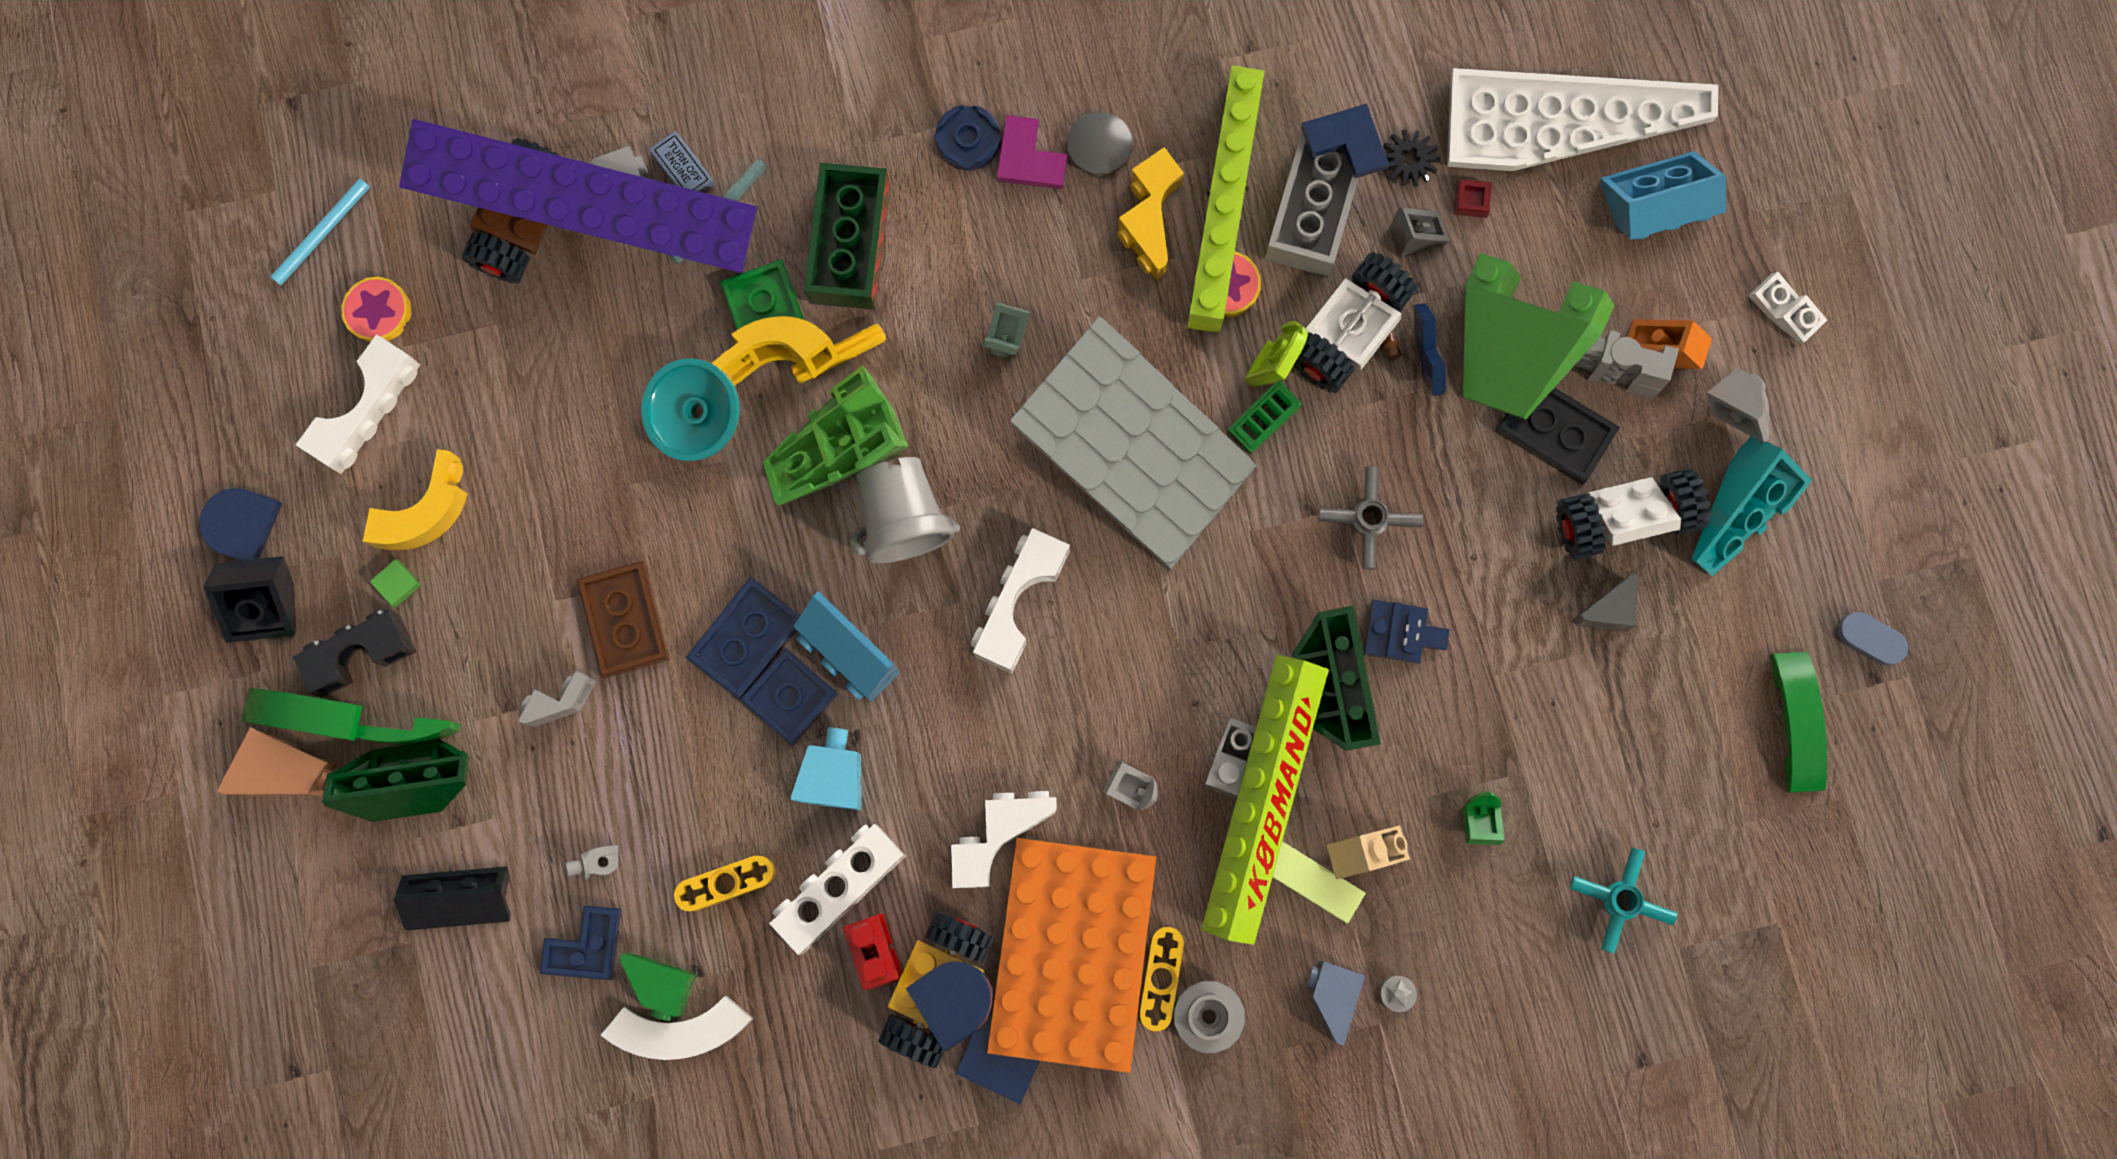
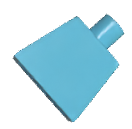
(830, 774)

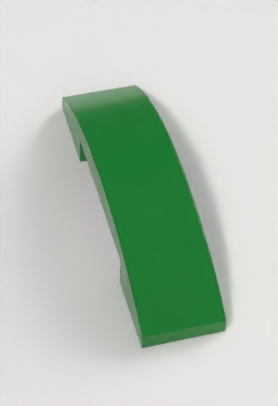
(301, 713)
(1803, 722)
(423, 731)

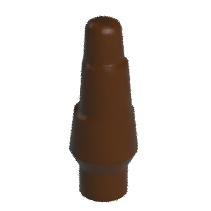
(1391, 347)

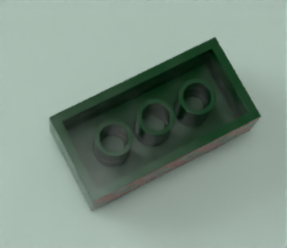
(847, 236)

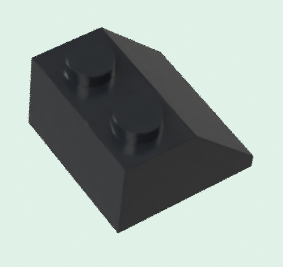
(252, 599)

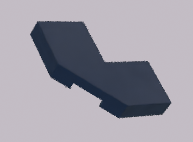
(1431, 362)

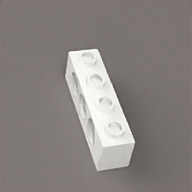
(789, 920)

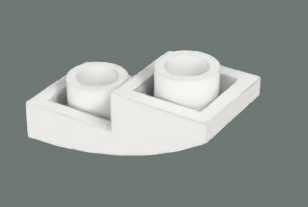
(1786, 309)

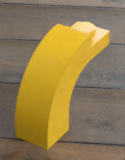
(777, 340)
(428, 517)

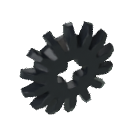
(1415, 169)

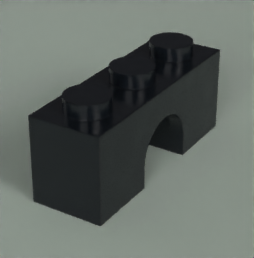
(326, 663)

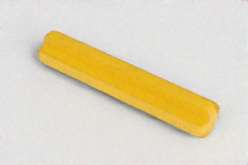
(848, 349)

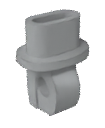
(589, 862)

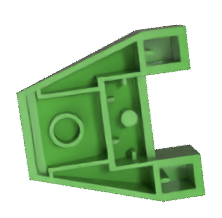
(1520, 349)

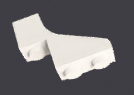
(1004, 821)

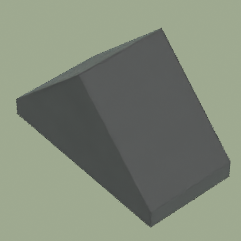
(1417, 231)
(1614, 609)

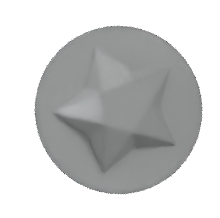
(1397, 993)

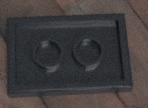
(1562, 435)

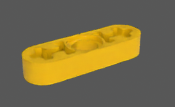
(703, 900)
(1148, 1004)

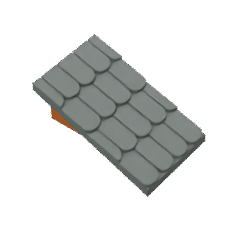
(1133, 443)

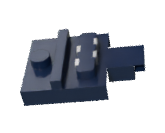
(1401, 632)

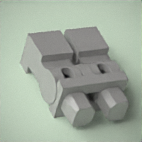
(1627, 363)

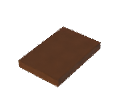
(623, 619)

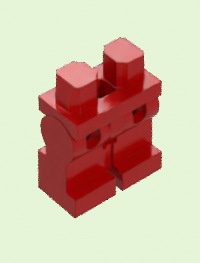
(871, 954)

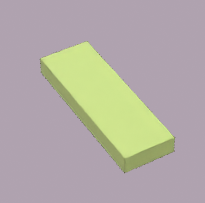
(1317, 883)

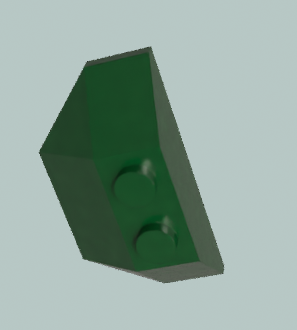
(1347, 703)
(398, 781)

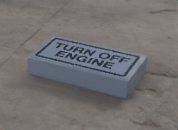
(681, 164)

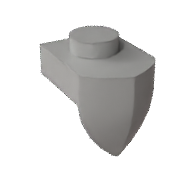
(1132, 787)

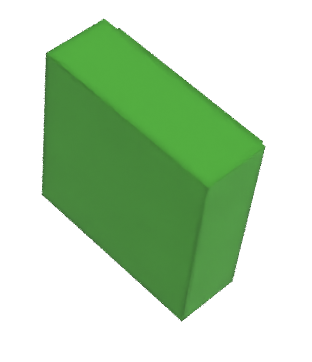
(395, 583)

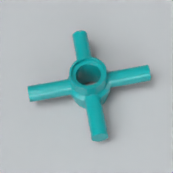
(1636, 906)

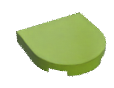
(1277, 357)

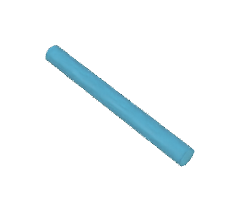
(320, 231)

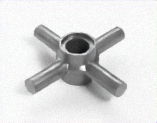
(1372, 504)

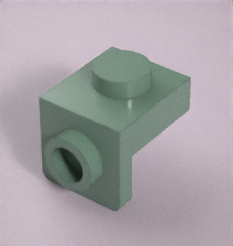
(1006, 330)

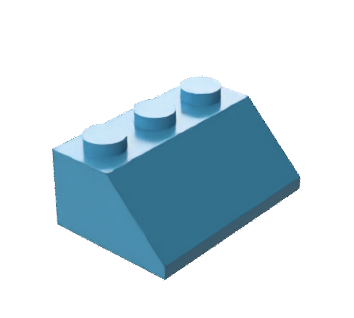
(1665, 195)
(844, 649)

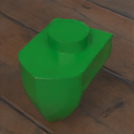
(1483, 819)

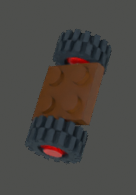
(502, 236)

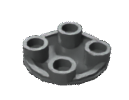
(1099, 143)

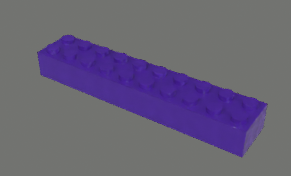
(577, 196)

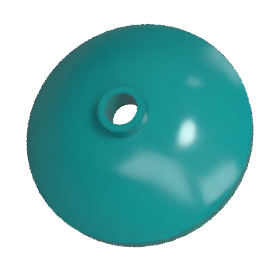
(671, 407)

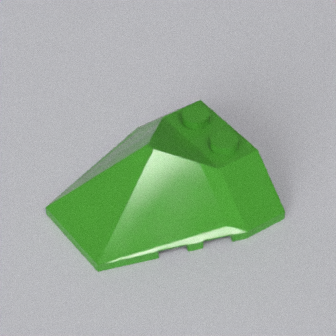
(838, 442)

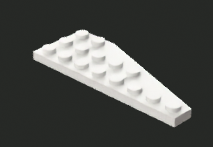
(1539, 118)

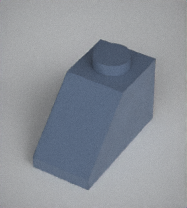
(1334, 997)

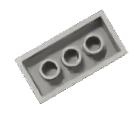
(1313, 211)

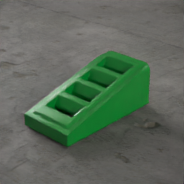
(1285, 396)

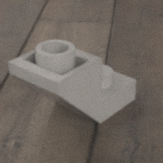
(541, 708)

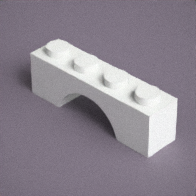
(340, 438)
(1038, 561)

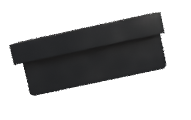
(453, 898)

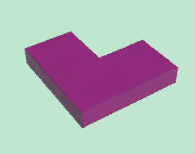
(1024, 164)

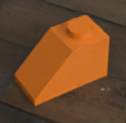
(1680, 334)

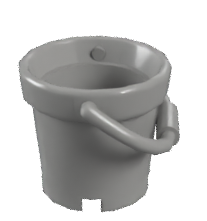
(899, 513)

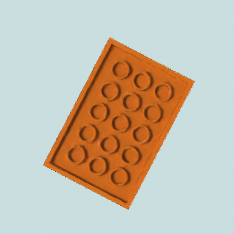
(1072, 955)

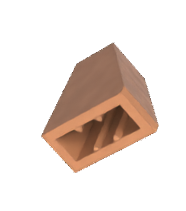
(274, 768)

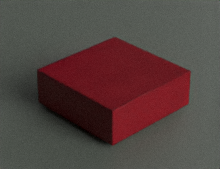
(1472, 198)

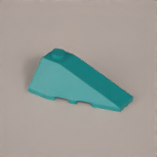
(1754, 489)

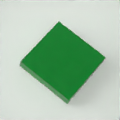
(761, 294)

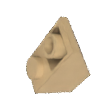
(1368, 852)

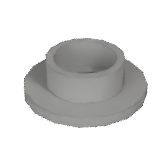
(1228, 1017)

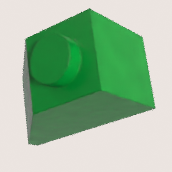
(658, 985)

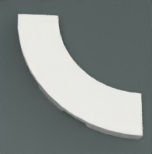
(677, 1039)

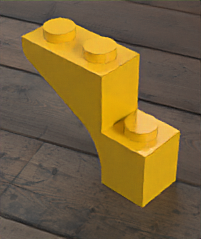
(1143, 225)

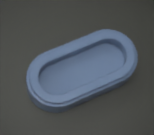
(1872, 638)

